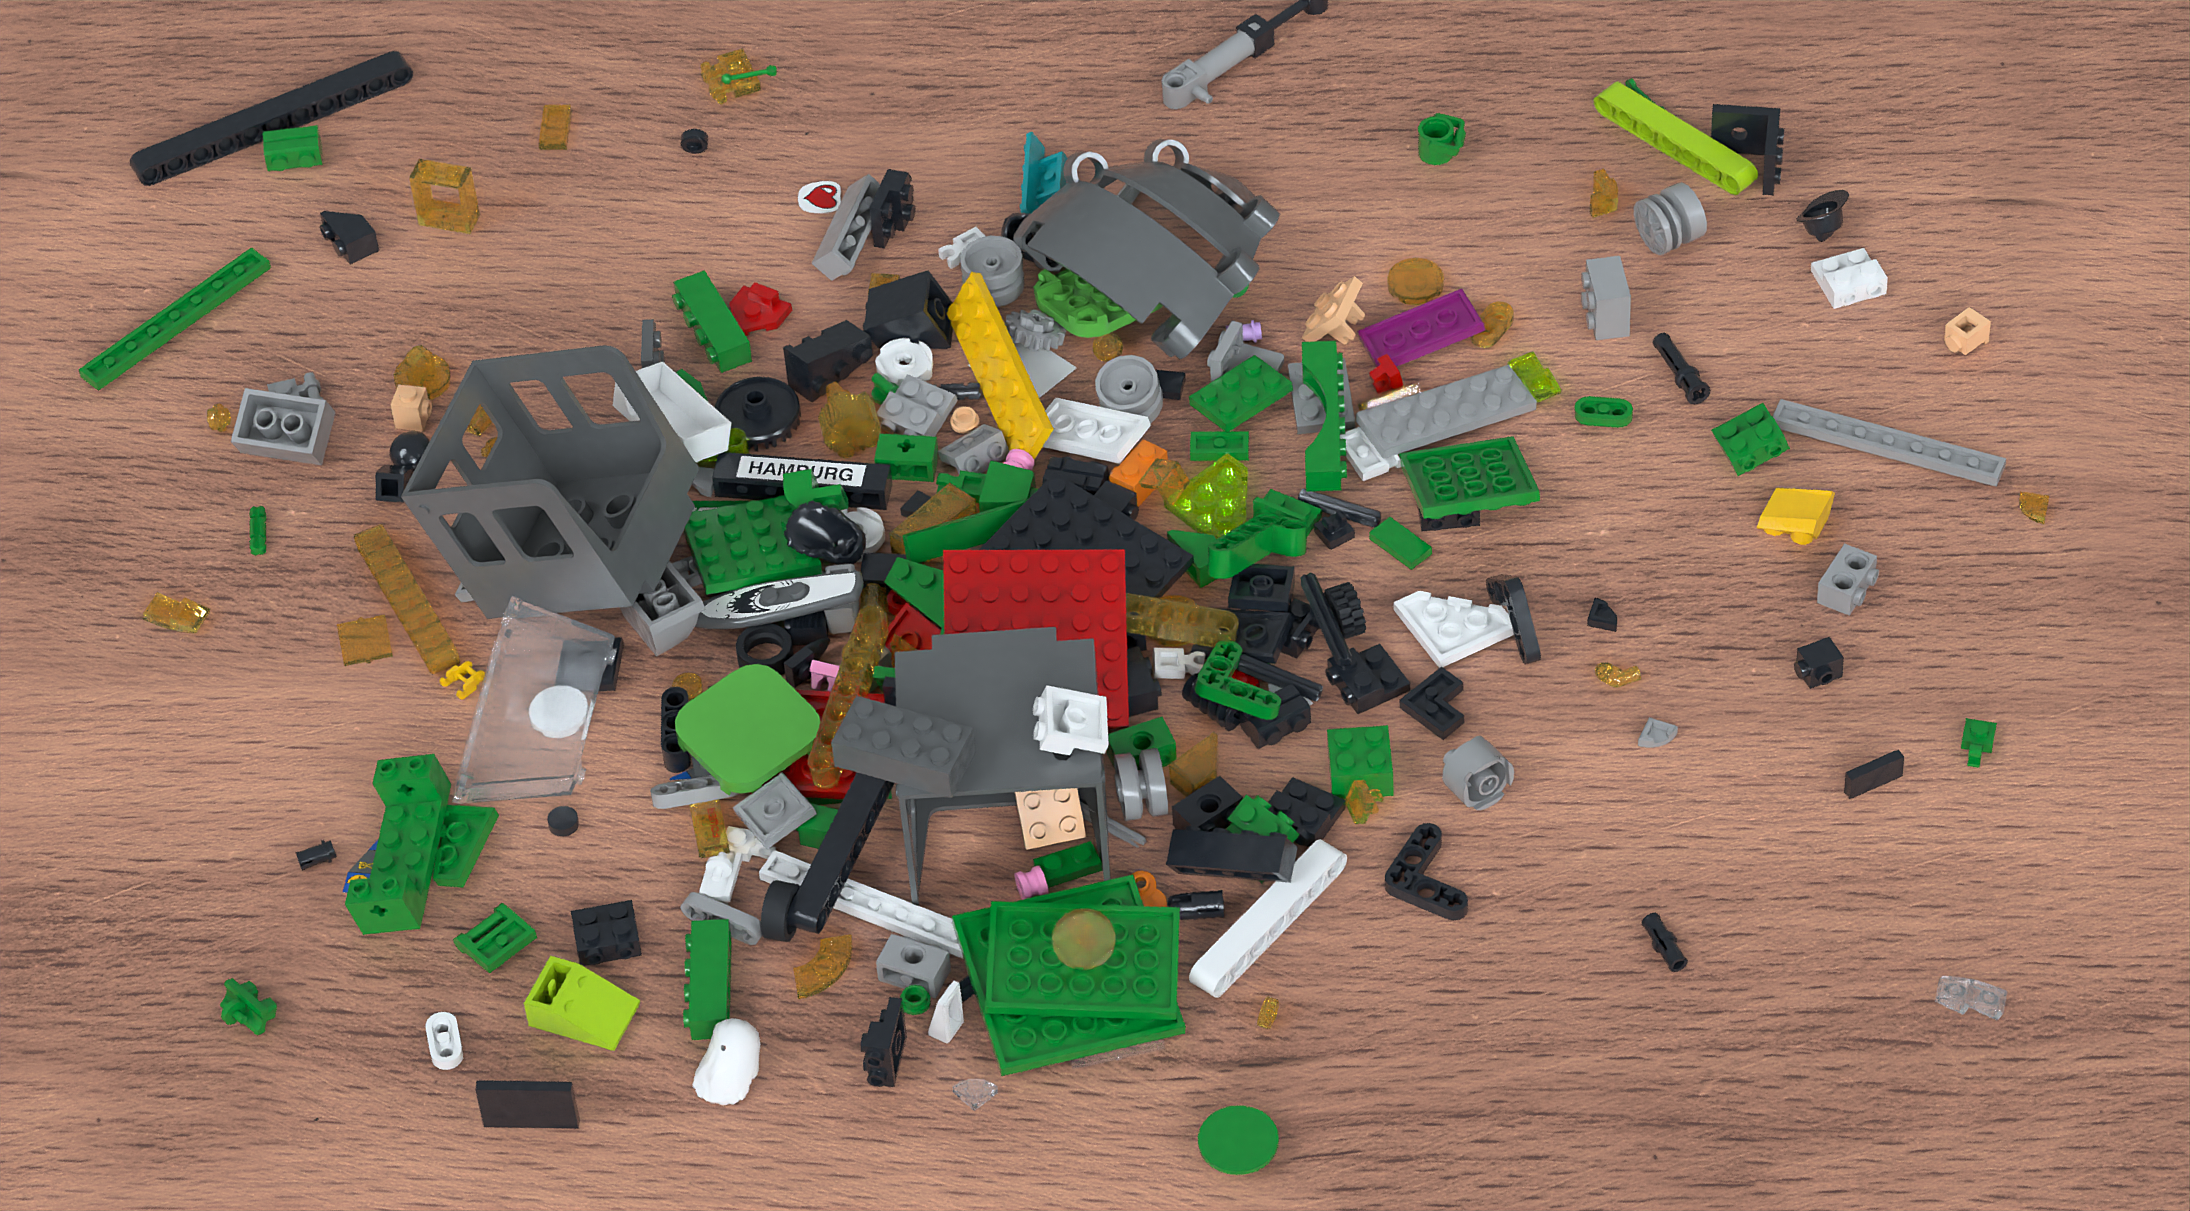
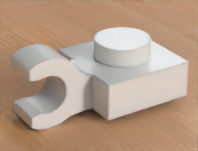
(745, 842)

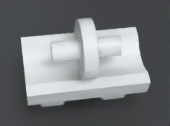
(721, 876)

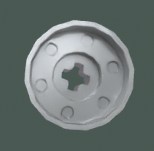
(1670, 218)

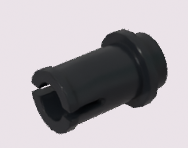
(316, 855)

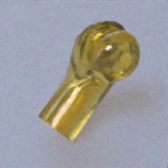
(1615, 676)

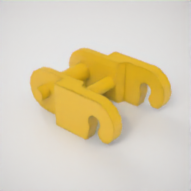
(457, 673)

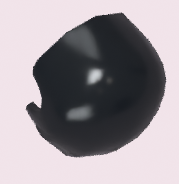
(408, 448)

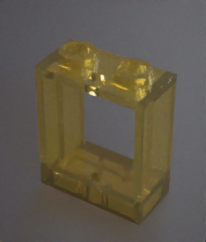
(432, 212)

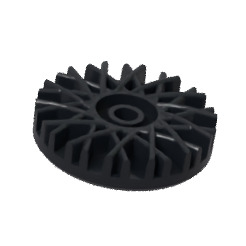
(762, 409)

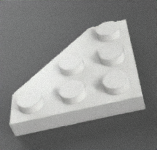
(1452, 626)

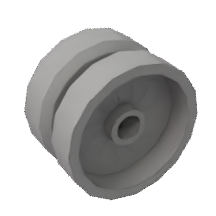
(1000, 266)
(1130, 387)
(1135, 784)

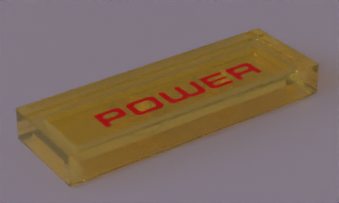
(709, 828)

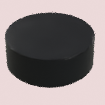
(694, 141)
(563, 821)

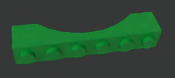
(1322, 457)

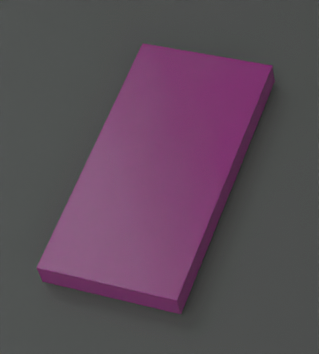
(1422, 329)

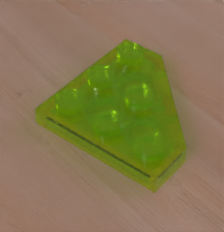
(1215, 498)

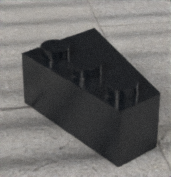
(826, 358)

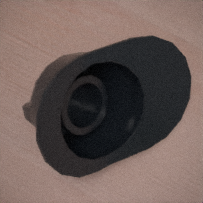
(1824, 214)

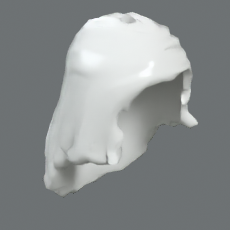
(728, 1072)

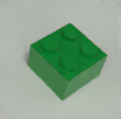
(1360, 755)

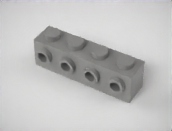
(847, 230)

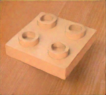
(1333, 310)
(1049, 816)

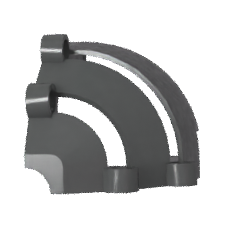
(1139, 259)

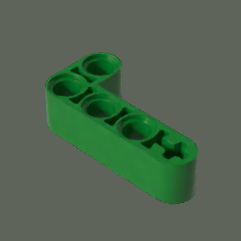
(1255, 541)

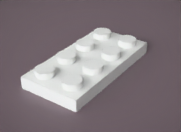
(1093, 430)

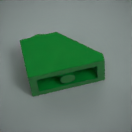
(1196, 545)

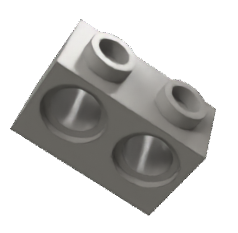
(1847, 579)

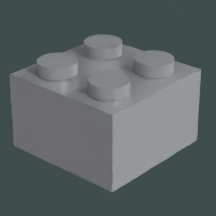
(1606, 298)

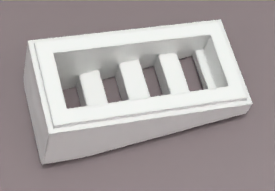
(947, 1015)

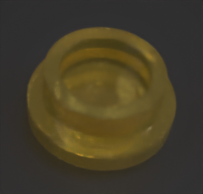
(218, 417)

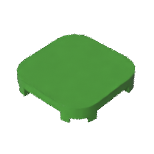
(1079, 305)
(747, 728)

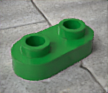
(1603, 411)

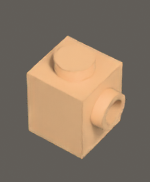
(411, 407)

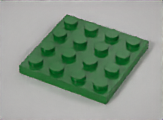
(1469, 477)
(745, 545)

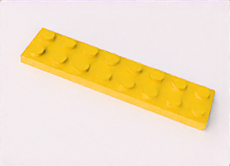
(998, 367)

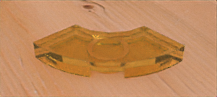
(825, 967)

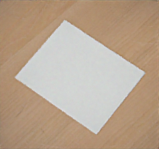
(1043, 367)

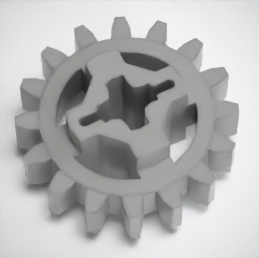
(1035, 330)

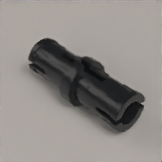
(1664, 942)

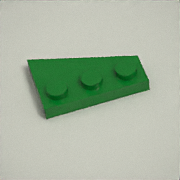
(919, 587)
(461, 843)

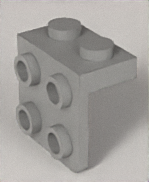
(1232, 352)

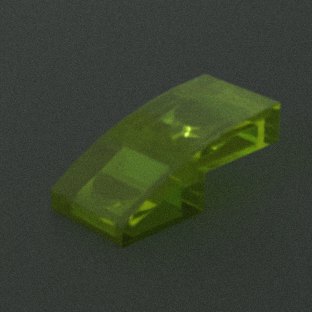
(1535, 378)

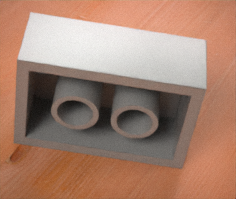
(283, 426)

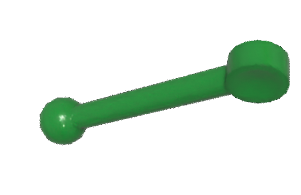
(770, 70)
(1630, 83)

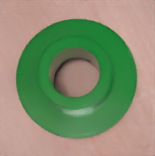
(915, 993)

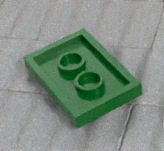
(1240, 393)

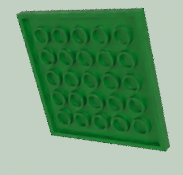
(1038, 1040)

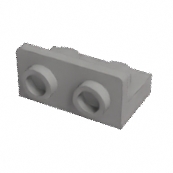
(976, 450)

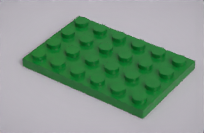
(1130, 984)

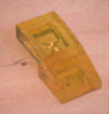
(175, 615)

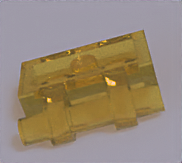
(730, 63)

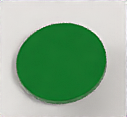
(1238, 1140)

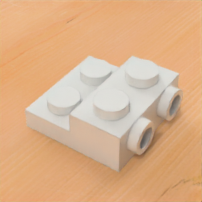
(1850, 278)
(1070, 721)

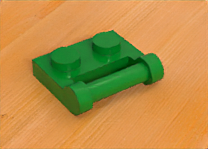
(499, 943)

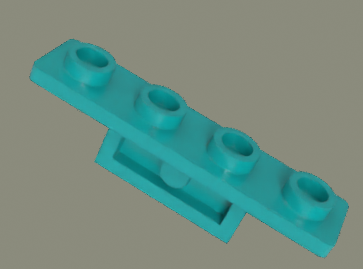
(1041, 175)

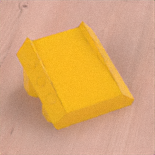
(1796, 513)

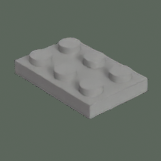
(1308, 408)

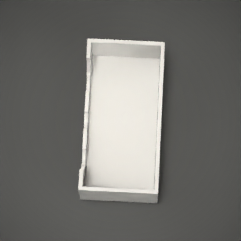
(693, 418)

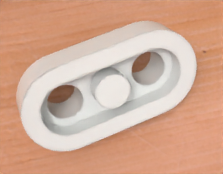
(444, 1043)

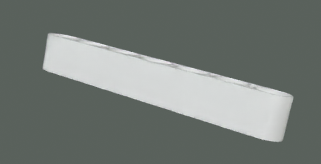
(1267, 919)

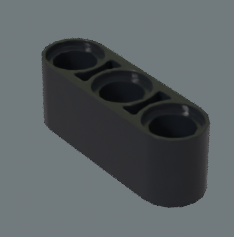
(671, 703)

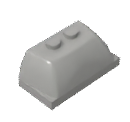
(666, 614)

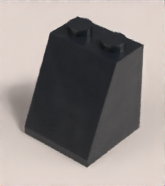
(910, 310)

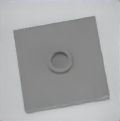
(774, 810)

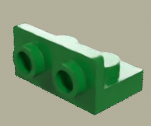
(1287, 506)

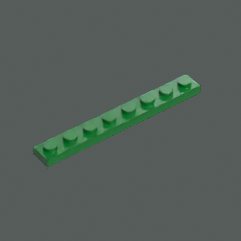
(174, 319)

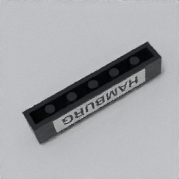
(762, 478)

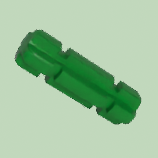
(257, 530)

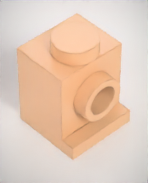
(1961, 334)

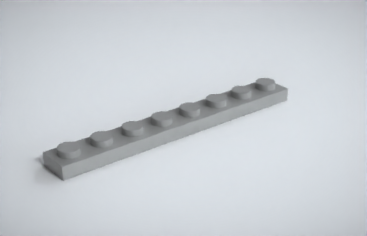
(1889, 442)

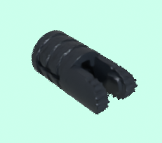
(1199, 904)

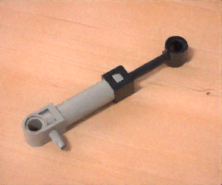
(1252, 39)

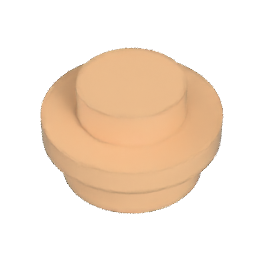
(964, 420)

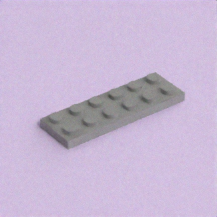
(1446, 411)

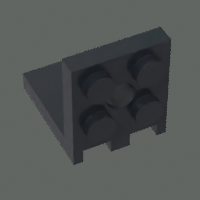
(1760, 137)

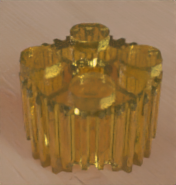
(849, 423)

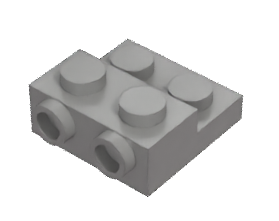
(915, 408)

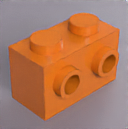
(1135, 466)

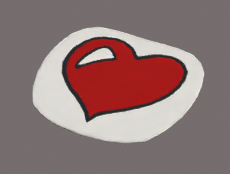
(820, 197)

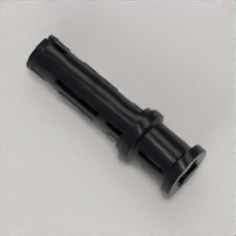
(1685, 375)

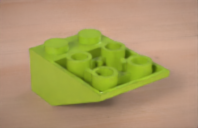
(579, 1004)

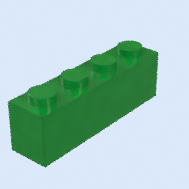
(711, 321)
(709, 976)

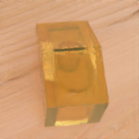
(1196, 766)

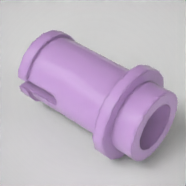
(1251, 331)

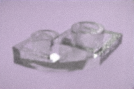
(1962, 993)

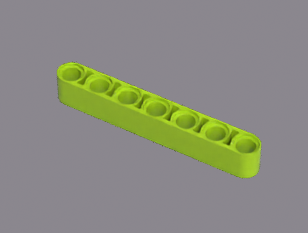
(1676, 138)

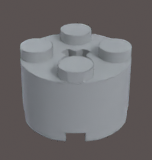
(1477, 773)

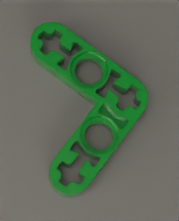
(1222, 690)

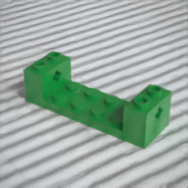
(407, 846)

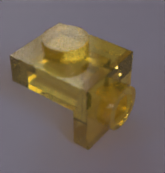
(1605, 194)

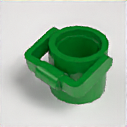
(1437, 138)

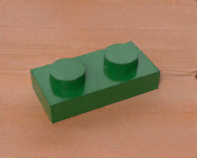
(1215, 444)
(1069, 864)

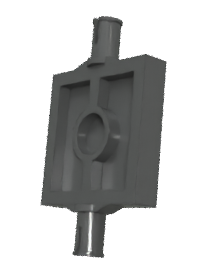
(650, 343)

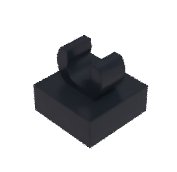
(1334, 530)

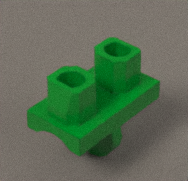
(243, 1006)

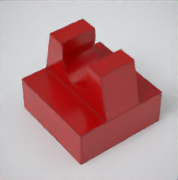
(1386, 375)

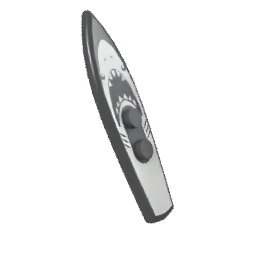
(780, 600)

